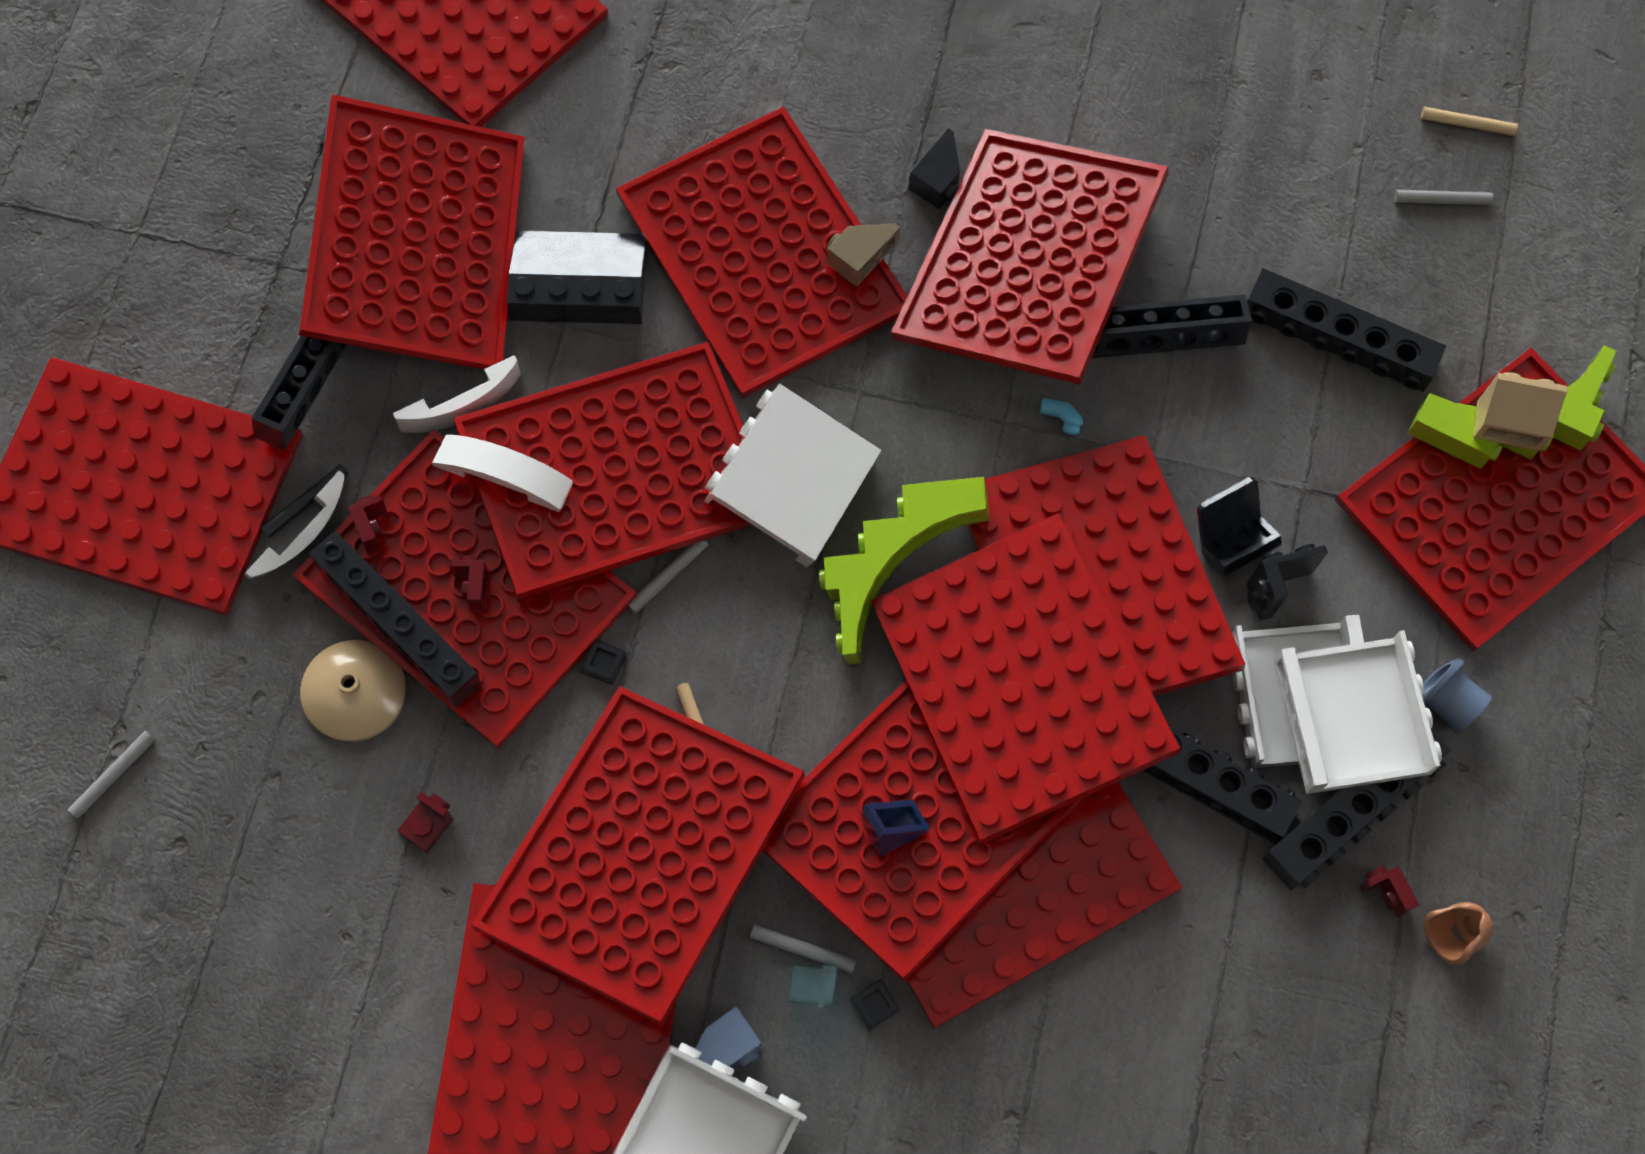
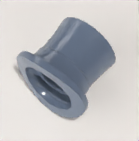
(1454, 696)

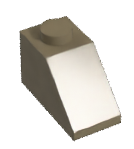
(861, 249)

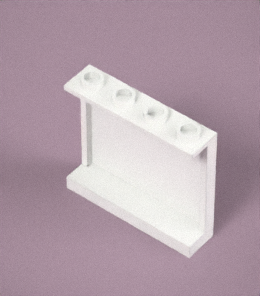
(793, 472)
(1262, 704)
(1357, 714)
(707, 1111)

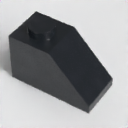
(938, 172)

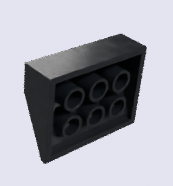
(577, 277)

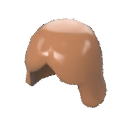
(1472, 923)

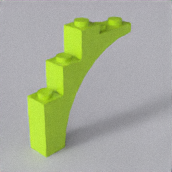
(1452, 424)
(923, 514)

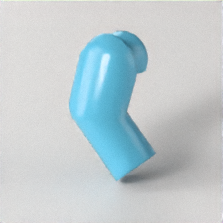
(1065, 412)

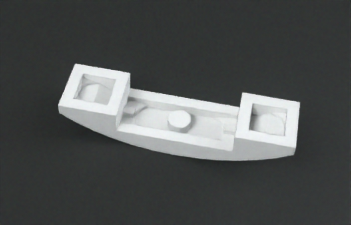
(419, 418)
(504, 467)
(326, 498)

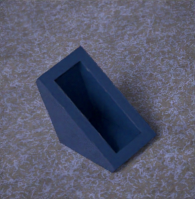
(893, 824)

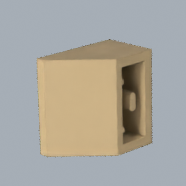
(1519, 411)

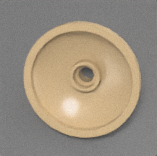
(355, 711)

